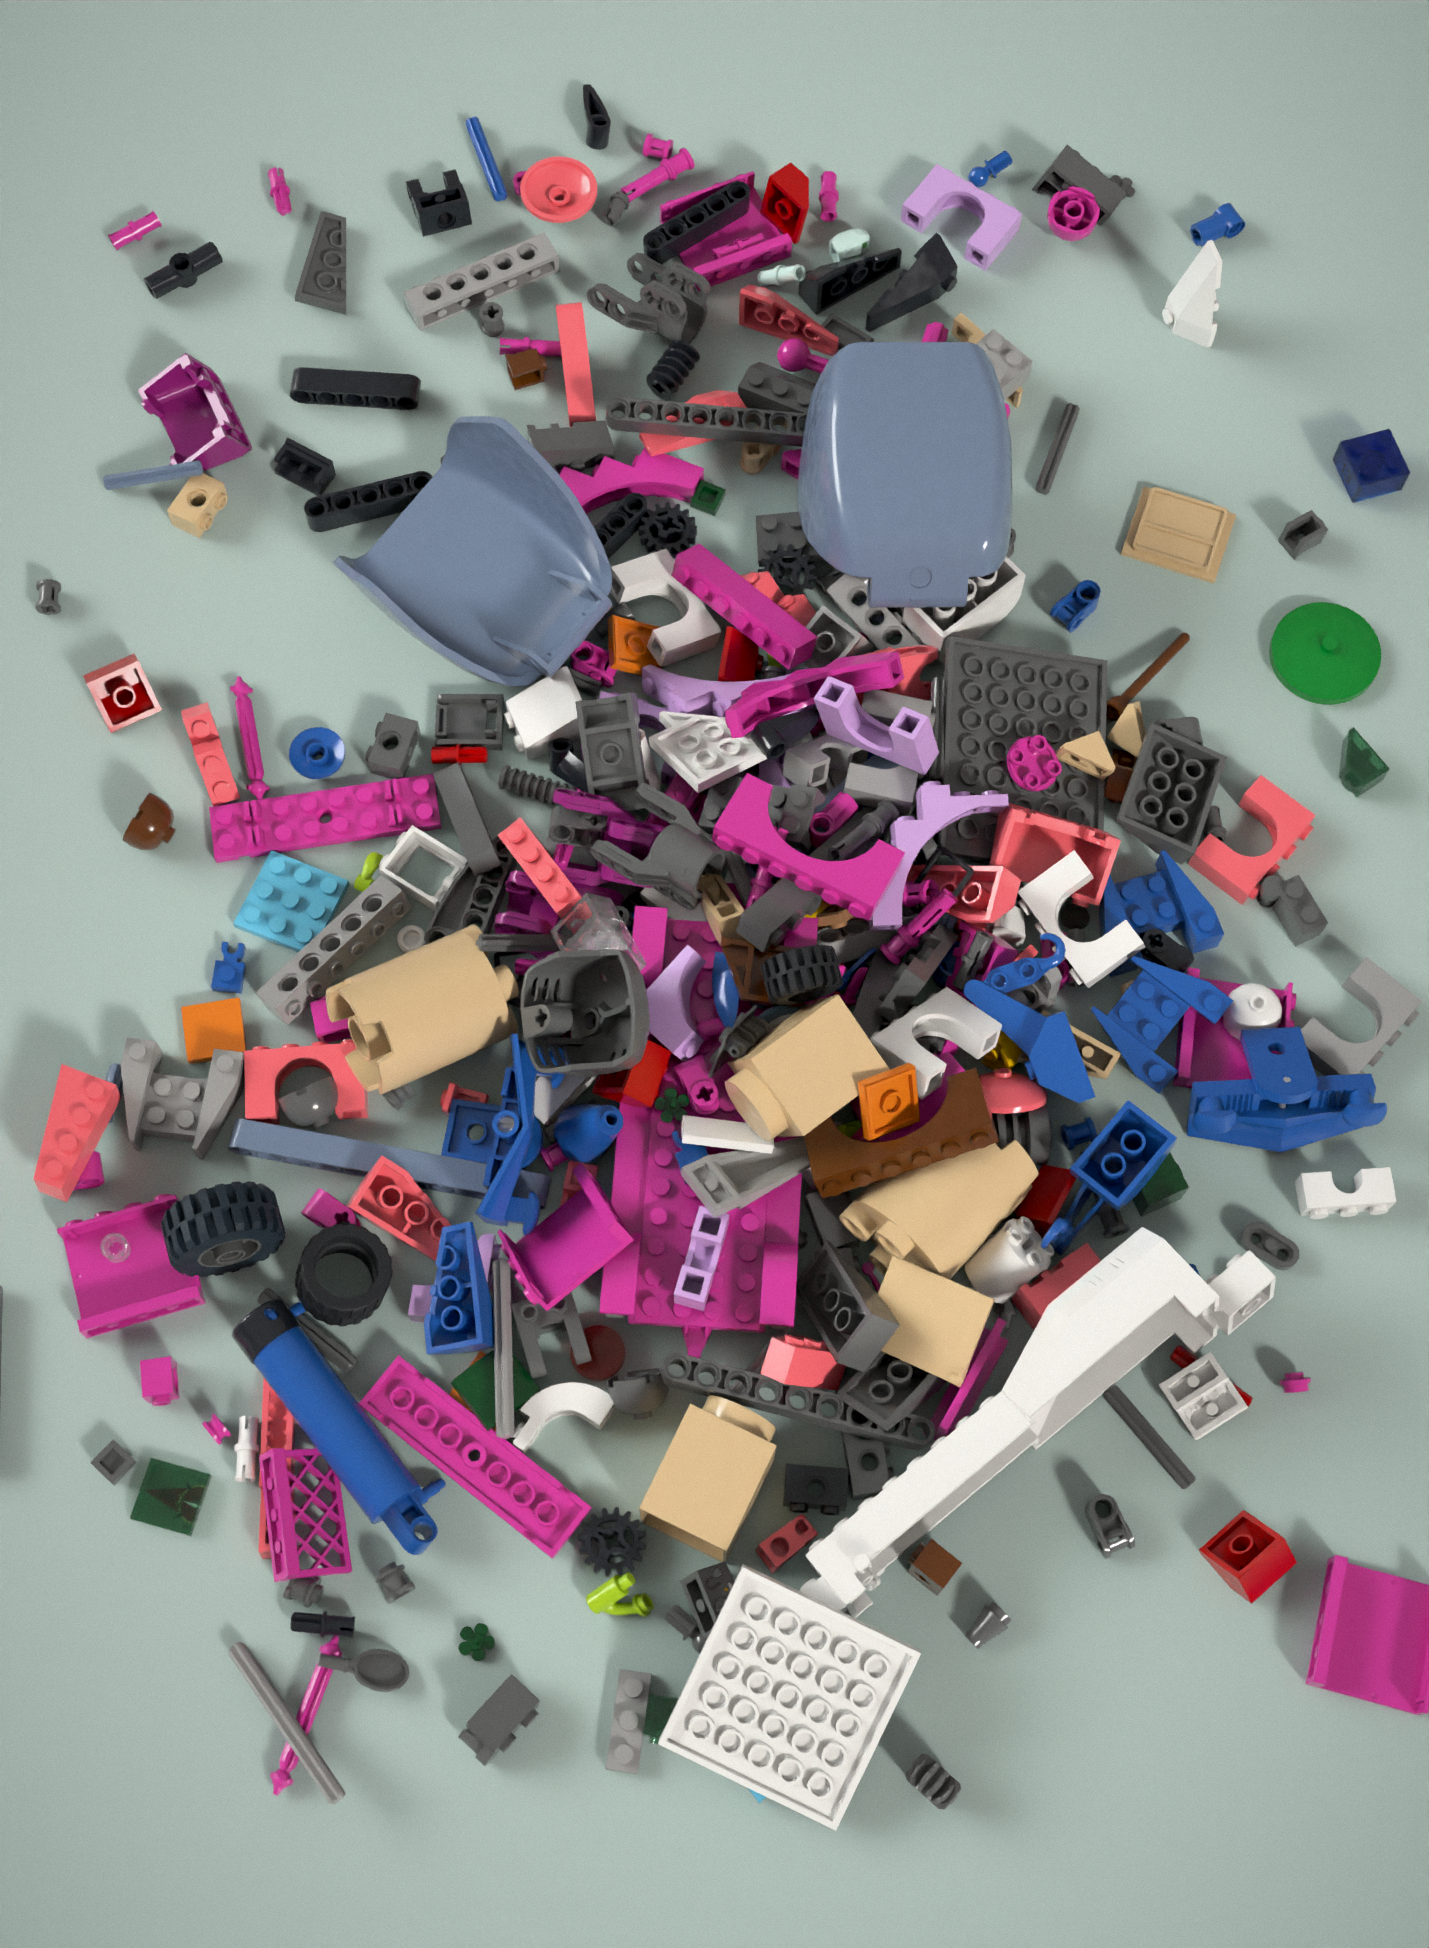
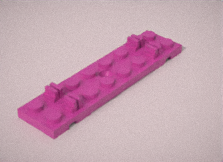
(295, 820)
(502, 1476)

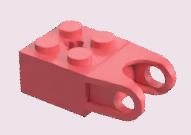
(913, 661)

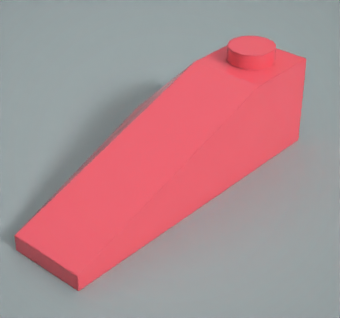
(775, 316)
(660, 444)
(984, 897)
(399, 1207)

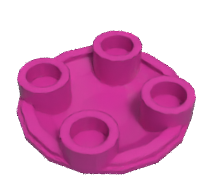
(1033, 763)

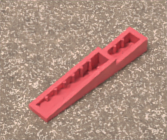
(276, 1432)

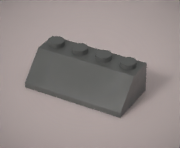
(775, 390)

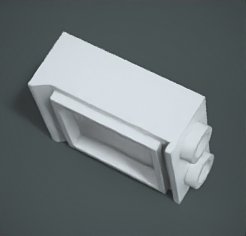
(405, 848)

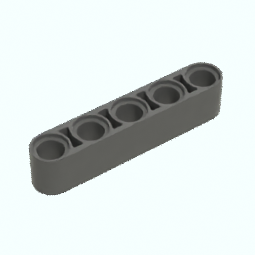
(466, 819)

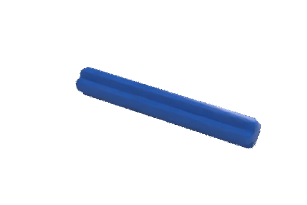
(486, 159)

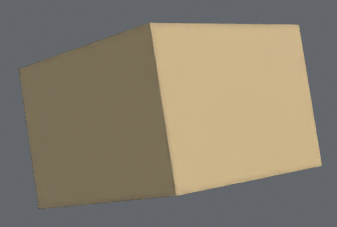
(1129, 729)
(1088, 755)

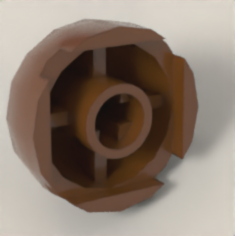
(151, 824)

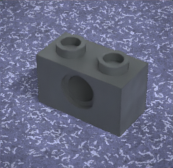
(393, 762)

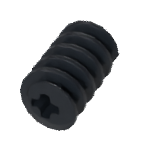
(672, 369)

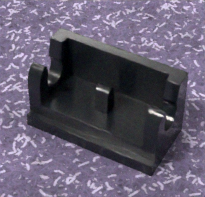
(304, 467)

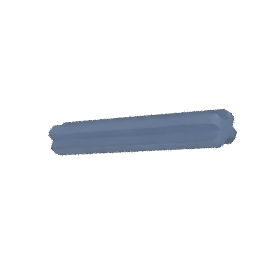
(153, 475)

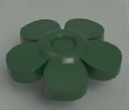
(672, 1105)
(476, 1641)

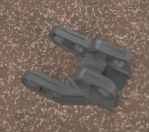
(665, 307)
(675, 856)

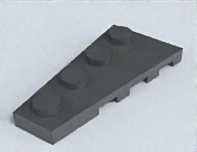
(324, 270)

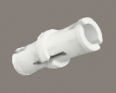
(246, 1449)

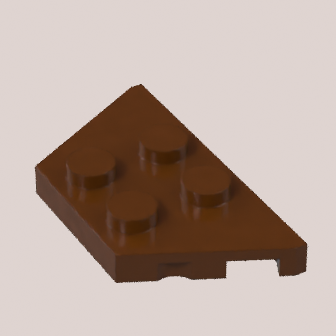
(744, 965)

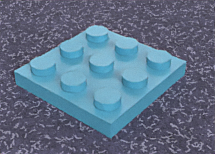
(290, 902)

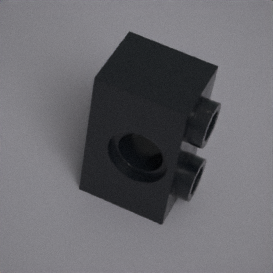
(830, 1478)

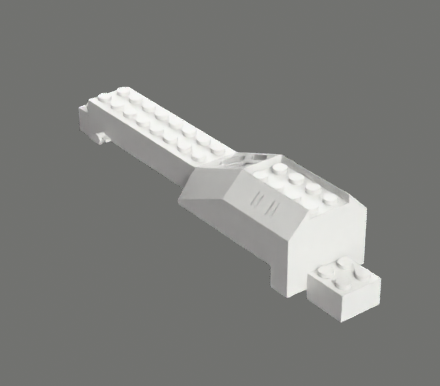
(1073, 1356)

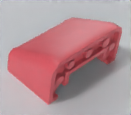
(1034, 841)

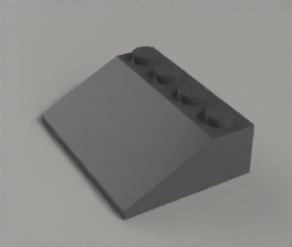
(1170, 792)

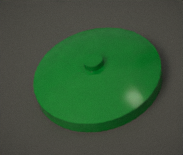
(1325, 653)

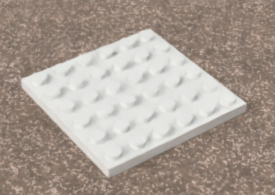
(789, 1697)

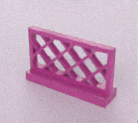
(960, 1400)
(282, 1523)

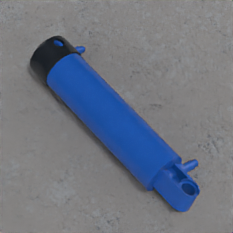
(336, 1423)

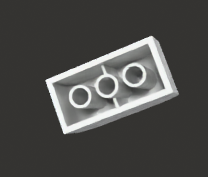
(987, 603)

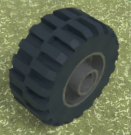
(222, 1229)

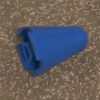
(587, 1131)

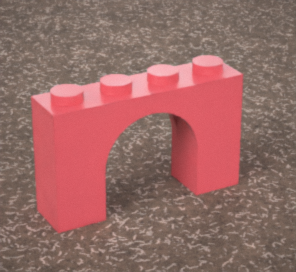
(540, 867)
(1240, 874)
(269, 1068)

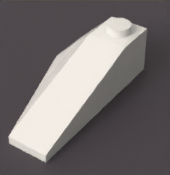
(1194, 300)

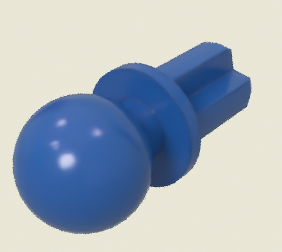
(980, 175)

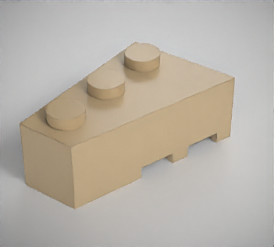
(1096, 1056)

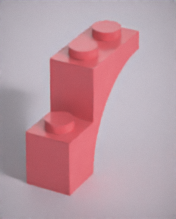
(796, 605)
(210, 754)

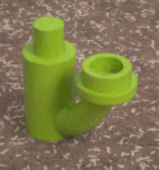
(606, 1596)

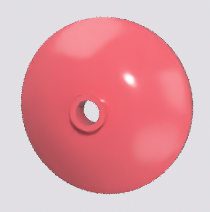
(558, 180)
(1012, 1092)

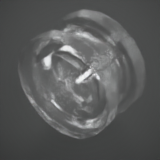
(108, 1240)

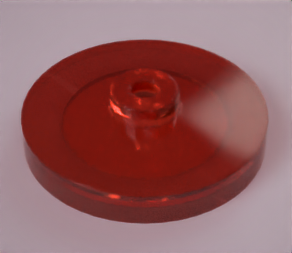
(606, 1352)

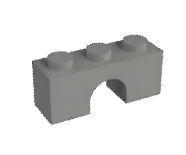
(811, 761)

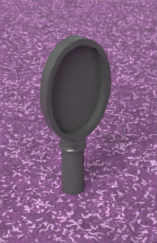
(374, 1669)

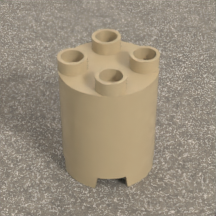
(424, 1010)
(941, 1210)

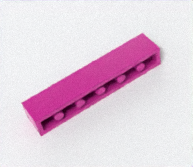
(744, 606)

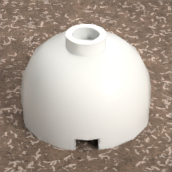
(1252, 1008)

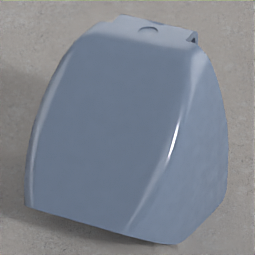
(908, 470)
(491, 560)

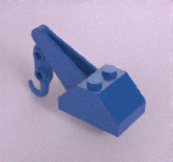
(1045, 1039)
(1113, 1168)

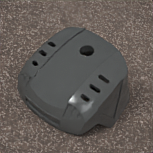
(583, 992)

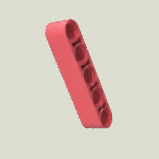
(575, 363)

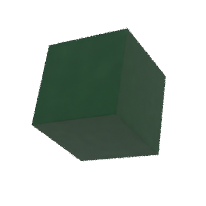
(1162, 1189)

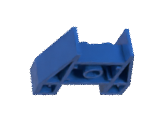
(1162, 902)
(1151, 1011)

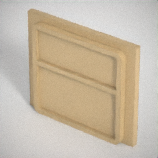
(1179, 533)

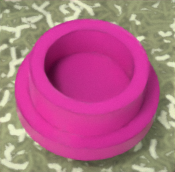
(1295, 1382)

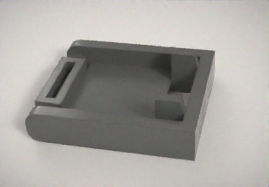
(464, 720)

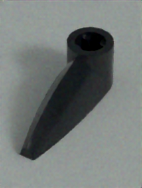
(596, 118)
(778, 733)
(565, 764)

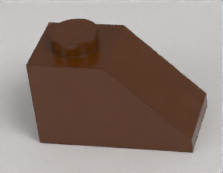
(1118, 781)

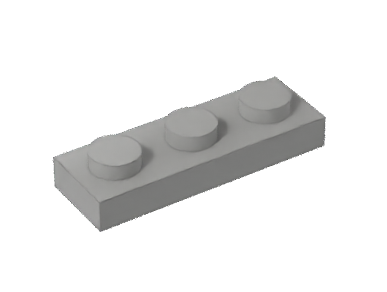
(628, 1721)

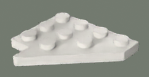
(703, 748)

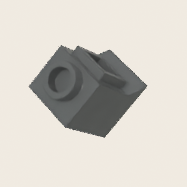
(1307, 524)

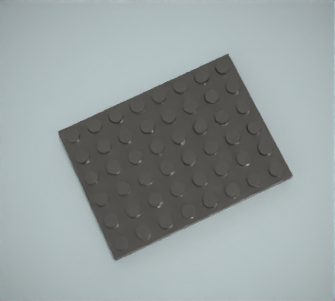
(1009, 694)

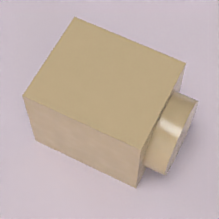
(803, 1070)
(710, 1476)

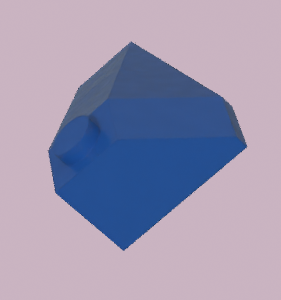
(460, 1301)

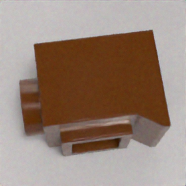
(526, 368)

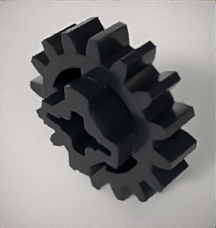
(665, 527)
(797, 566)
(620, 1528)

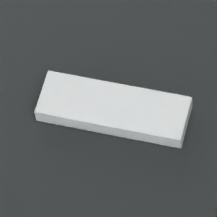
(722, 1134)

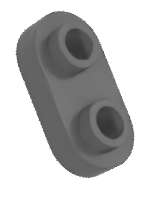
(1269, 1245)

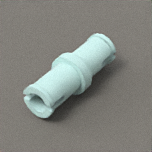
(781, 275)

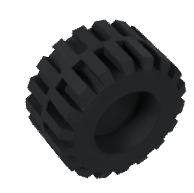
(801, 974)

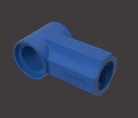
(1222, 223)

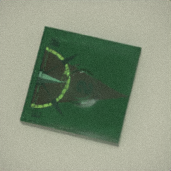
(170, 1497)

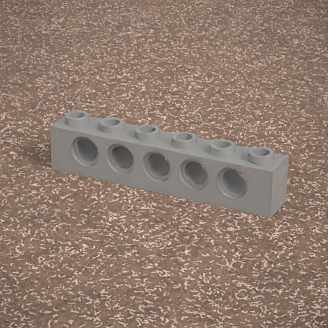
(482, 281)
(334, 949)

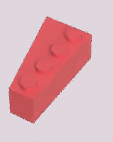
(73, 1129)

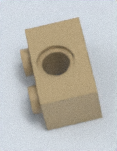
(198, 490)

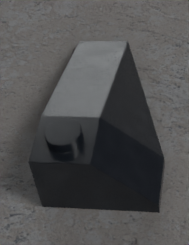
(841, 279)
(920, 285)

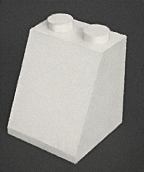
(544, 714)

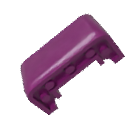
(196, 414)

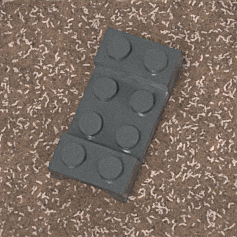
(612, 748)
(787, 809)
(915, 972)

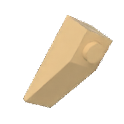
(720, 906)

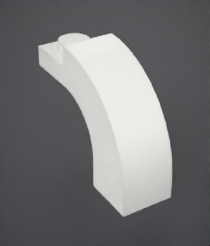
(562, 1400)

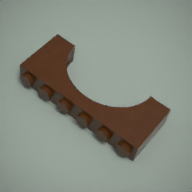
(957, 1128)

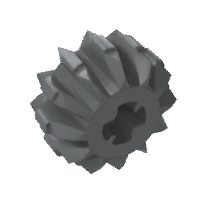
(933, 1781)

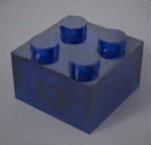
(1371, 465)

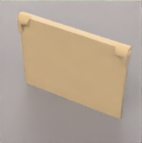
(936, 1320)

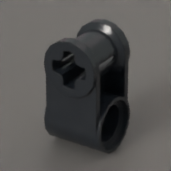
(1166, 951)

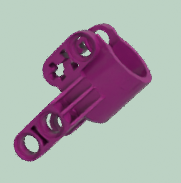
(621, 830)
(530, 911)

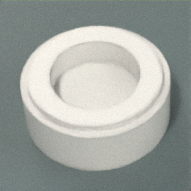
(410, 938)

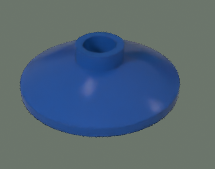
(317, 742)

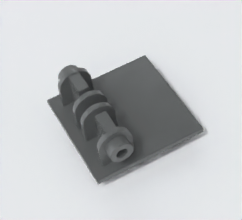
(739, 1039)

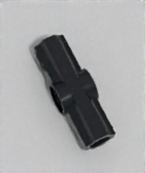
(183, 270)

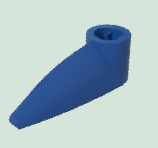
(724, 991)

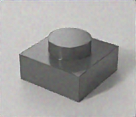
(113, 1462)

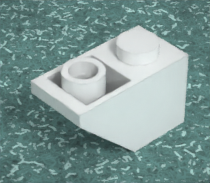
(1009, 927)

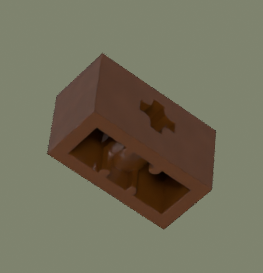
(932, 1566)

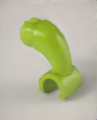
(371, 864)

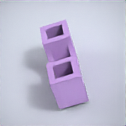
(701, 1260)

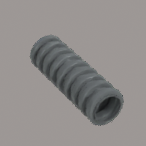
(530, 784)

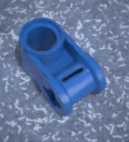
(1074, 608)

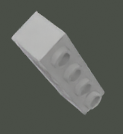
(844, 593)

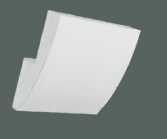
(1203, 1396)

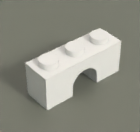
(1320, 1197)

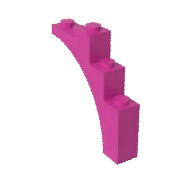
(648, 475)
(776, 698)

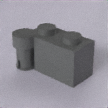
(1293, 907)
(499, 1718)

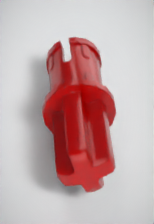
(459, 754)

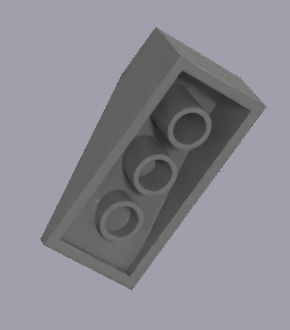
(845, 1309)
(889, 1390)

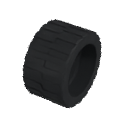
(352, 1241)

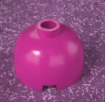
(1073, 214)

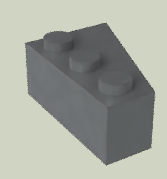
(1073, 170)
(574, 446)

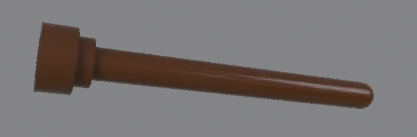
(1118, 703)

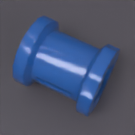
(1078, 1133)

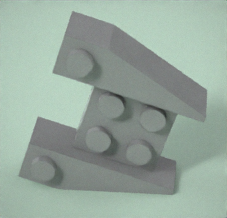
(177, 1104)

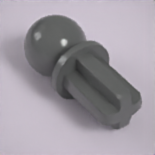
(686, 1626)

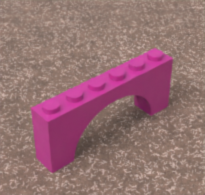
(850, 883)

